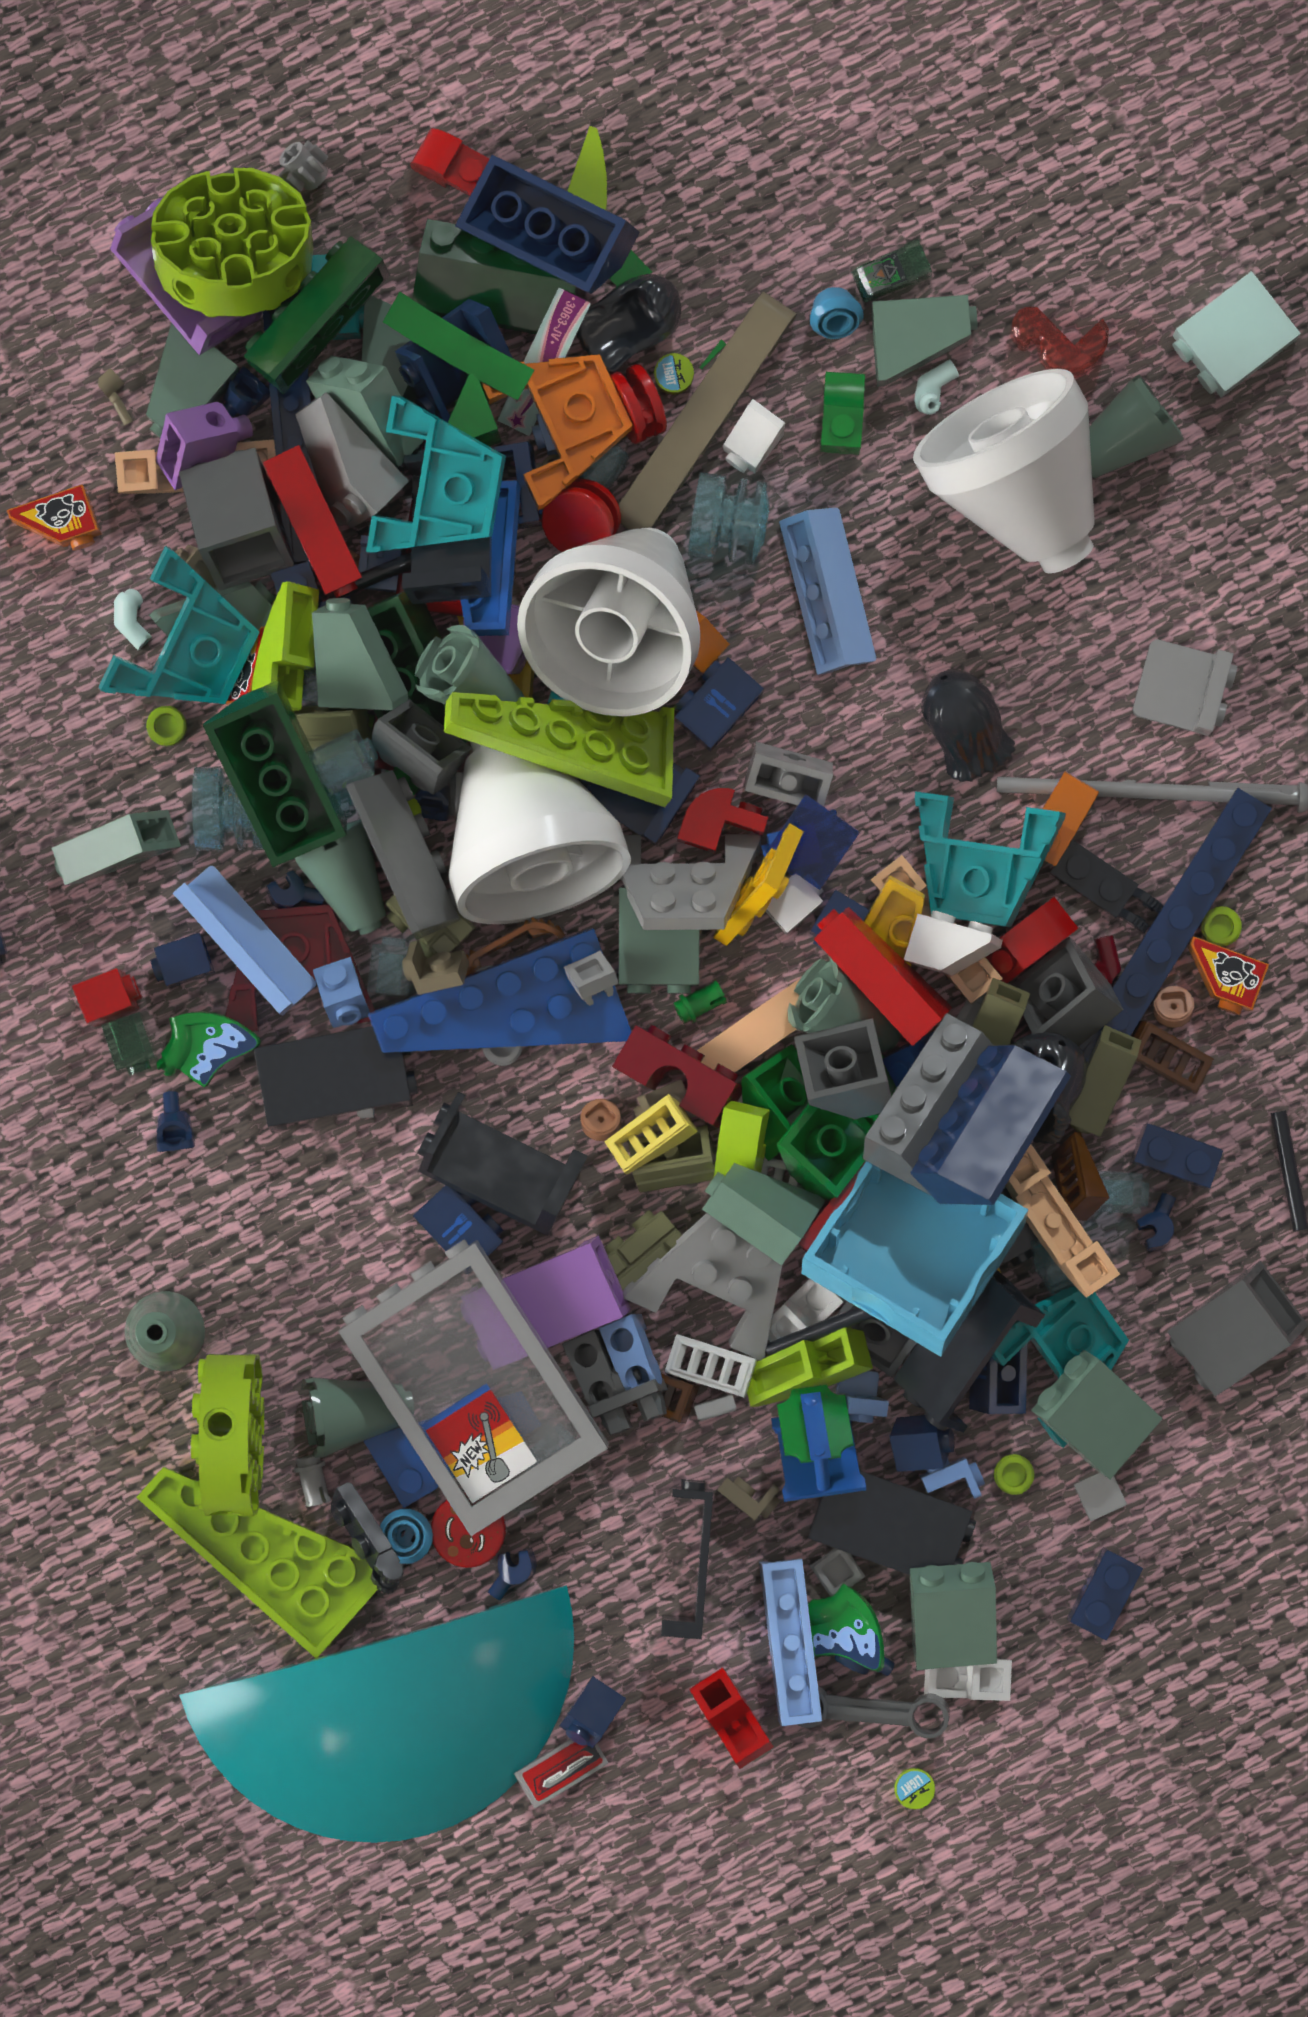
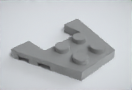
(689, 894)
(724, 1266)

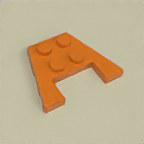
(579, 414)

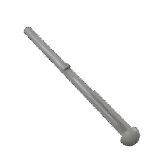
(1214, 792)

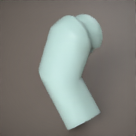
(930, 384)
(126, 618)

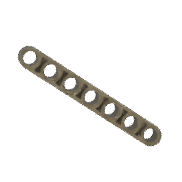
(705, 412)

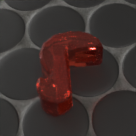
(1053, 347)

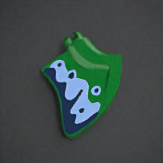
(204, 1044)
(847, 1628)

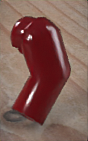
(1108, 959)

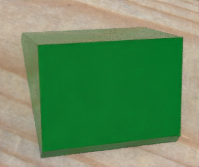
(474, 414)

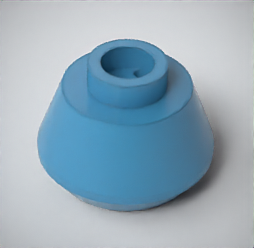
(835, 313)
(414, 1524)

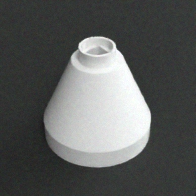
(1019, 467)
(612, 623)
(529, 841)

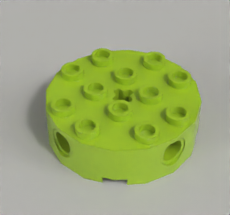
(232, 242)
(229, 1434)

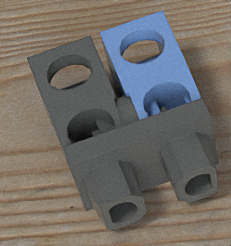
(618, 1371)

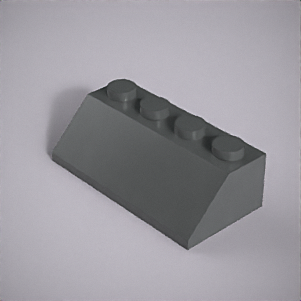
(404, 853)
(923, 1098)

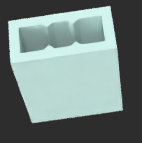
(1234, 335)

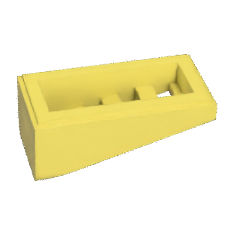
(659, 1145)

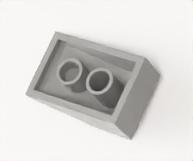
(347, 464)

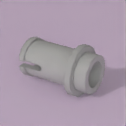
(312, 1480)

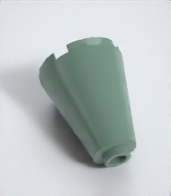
(1130, 429)
(464, 666)
(347, 878)
(833, 1000)
(181, 1328)
(343, 1414)

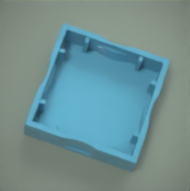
(910, 1256)

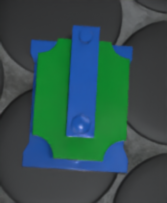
(816, 1445)

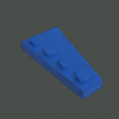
(492, 614)
(401, 1466)

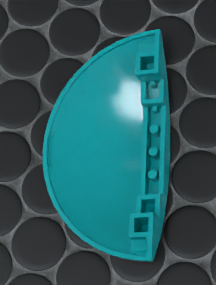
(396, 1729)

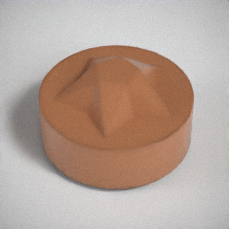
(1173, 1006)
(600, 1119)

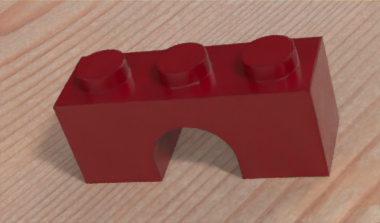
(650, 1057)

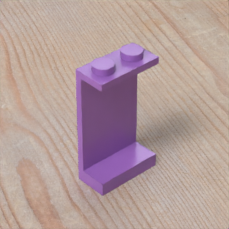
(134, 250)
(570, 1293)

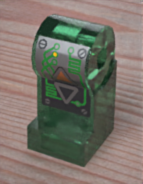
(892, 272)

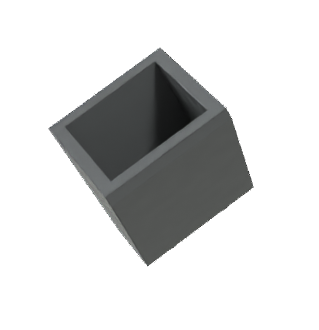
(235, 519)
(1237, 1329)

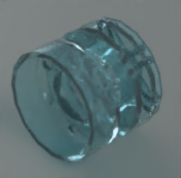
(728, 518)
(218, 812)

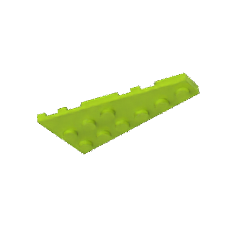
(610, 751)
(284, 1568)

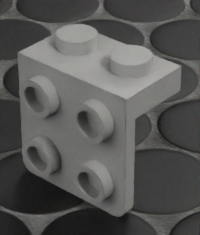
(1184, 687)

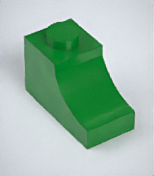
(842, 413)

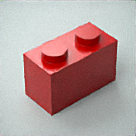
(107, 997)

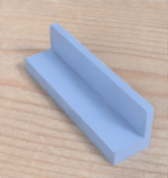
(827, 589)
(246, 939)
(790, 1642)

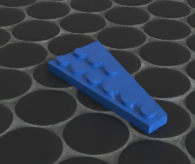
(507, 1006)

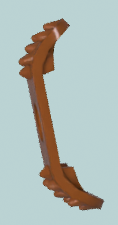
(534, 928)

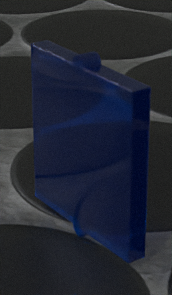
(822, 843)

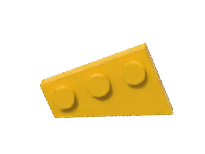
(758, 891)
(895, 914)

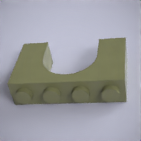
(1106, 1067)

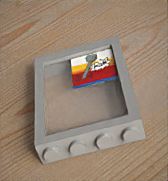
(472, 1386)

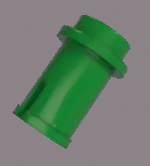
(699, 1002)

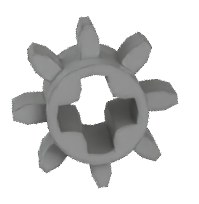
(303, 165)

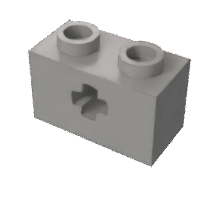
(787, 775)

